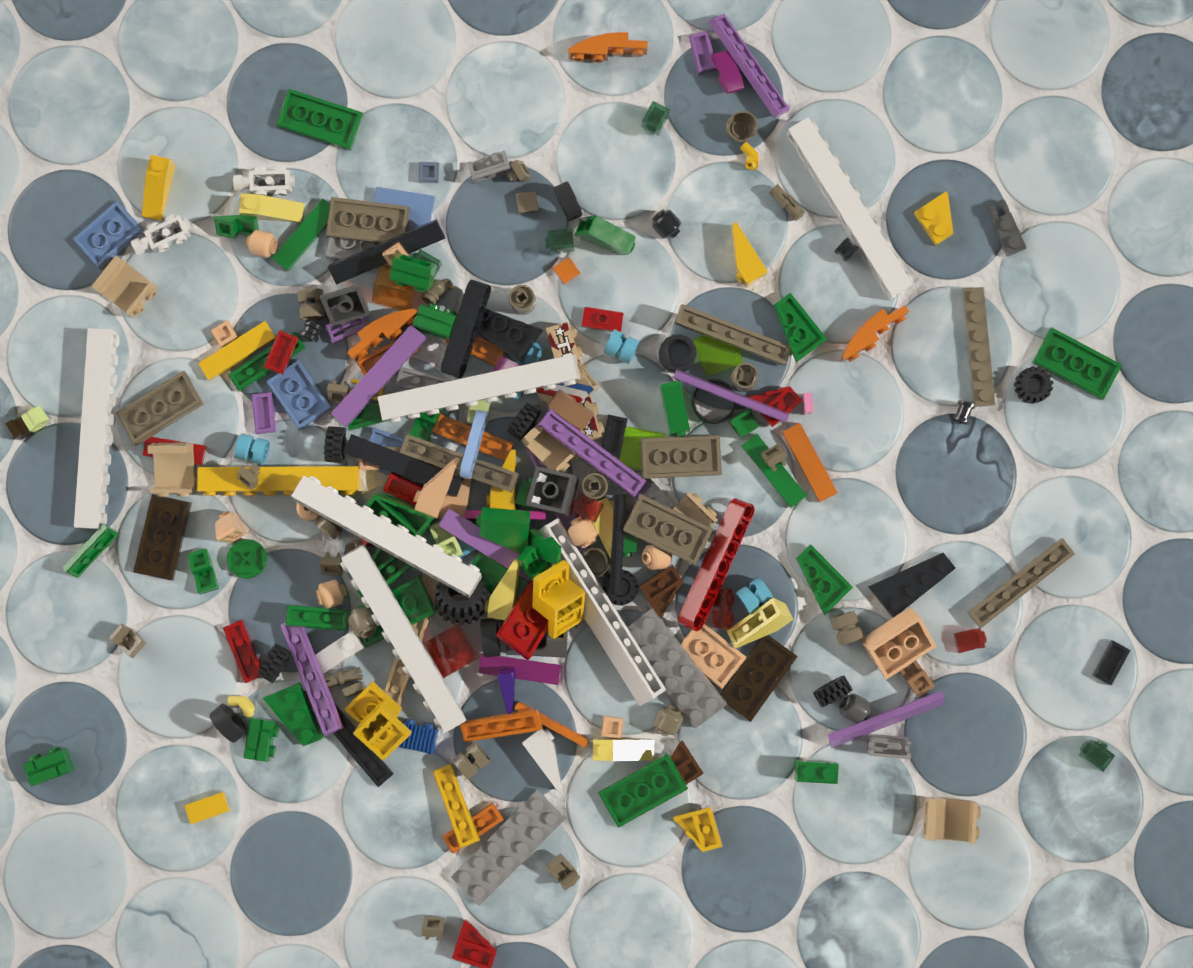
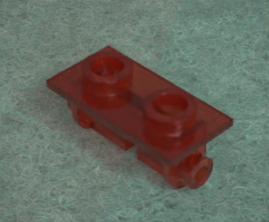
(723, 618)

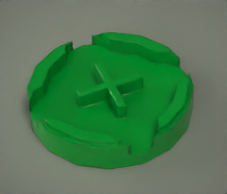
(247, 558)

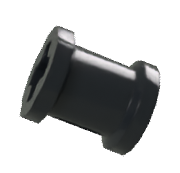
(963, 412)

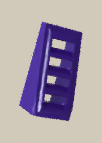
(507, 684)

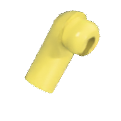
(244, 703)

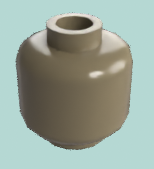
(362, 622)
(668, 720)

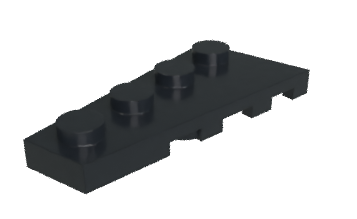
(509, 334)
(910, 584)

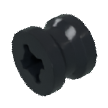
(846, 249)
(311, 331)

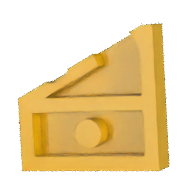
(936, 218)
(701, 828)

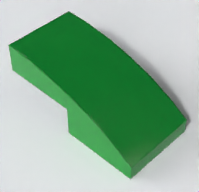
(232, 225)
(424, 426)
(545, 547)
(531, 563)
(203, 571)

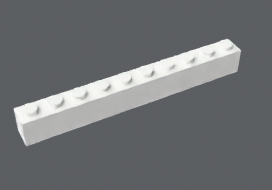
(849, 208)
(479, 387)
(96, 428)
(387, 536)
(606, 622)
(403, 638)

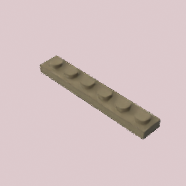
(732, 335)
(978, 347)
(442, 456)
(1021, 583)

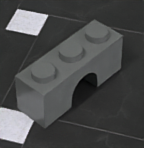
(548, 647)

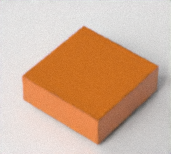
(566, 270)

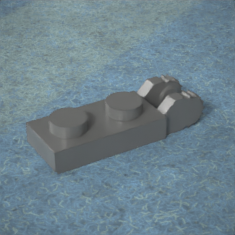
(1006, 229)

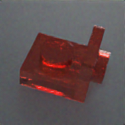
(587, 508)
(970, 640)

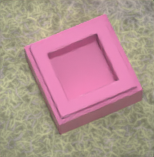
(807, 403)

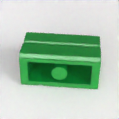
(413, 272)
(434, 321)
(260, 739)
(48, 767)
(816, 771)

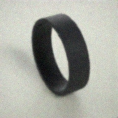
(707, 420)

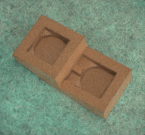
(570, 410)
(917, 679)

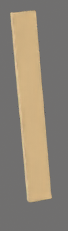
(397, 679)

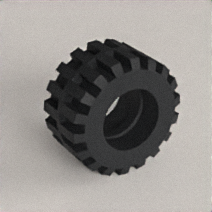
(460, 611)

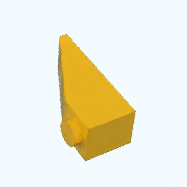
(157, 186)
(747, 262)
(500, 498)

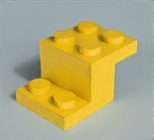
(558, 599)
(377, 720)

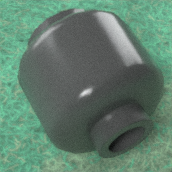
(854, 708)

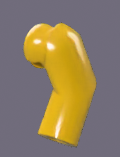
(752, 159)

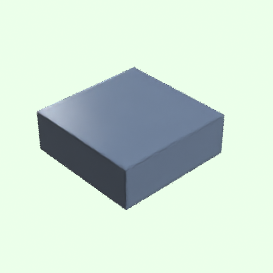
(428, 172)

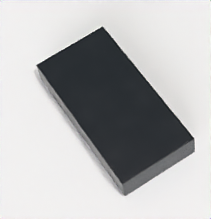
(614, 435)
(1111, 662)

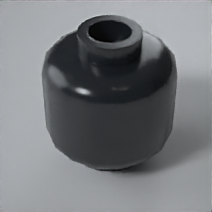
(666, 224)

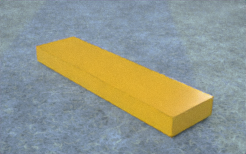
(237, 350)
(456, 806)

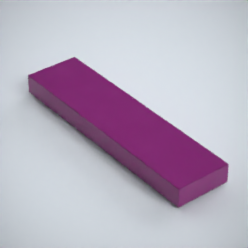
(524, 669)

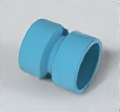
(621, 346)
(252, 449)
(754, 595)

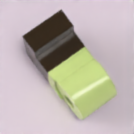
(28, 423)

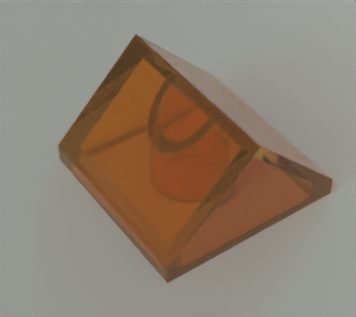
(389, 294)

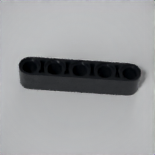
(465, 328)

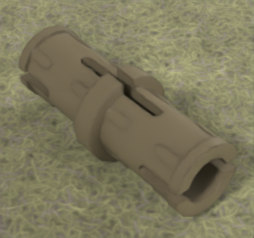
(787, 202)
(342, 678)

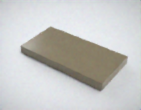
(366, 220)
(159, 408)
(680, 456)
(667, 529)

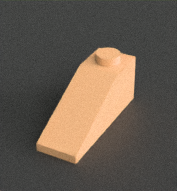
(433, 493)
(229, 527)

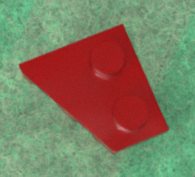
(782, 399)
(474, 947)

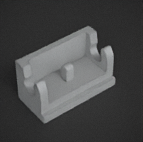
(489, 167)
(888, 746)

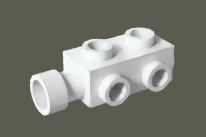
(270, 177)
(167, 231)

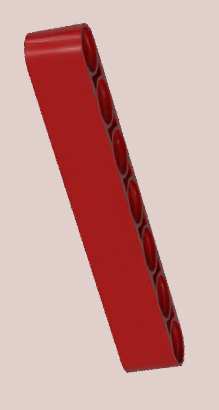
(716, 564)

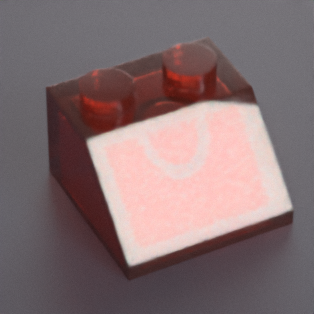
(451, 650)

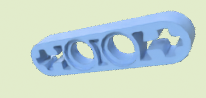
(473, 444)

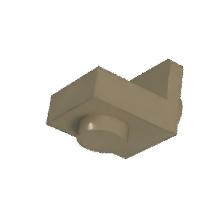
(127, 640)
(563, 871)

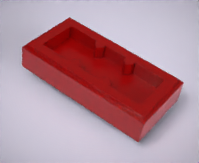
(602, 319)
(281, 352)
(402, 488)

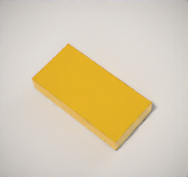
(207, 808)

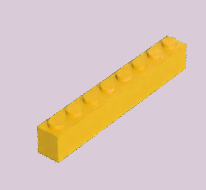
(277, 479)

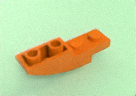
(599, 46)
(388, 325)
(866, 336)

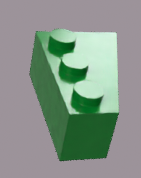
(400, 513)
(389, 567)

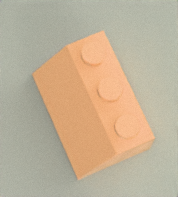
(898, 642)

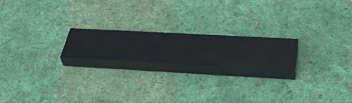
(373, 258)
(397, 462)
(365, 757)

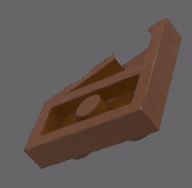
(661, 589)
(686, 763)

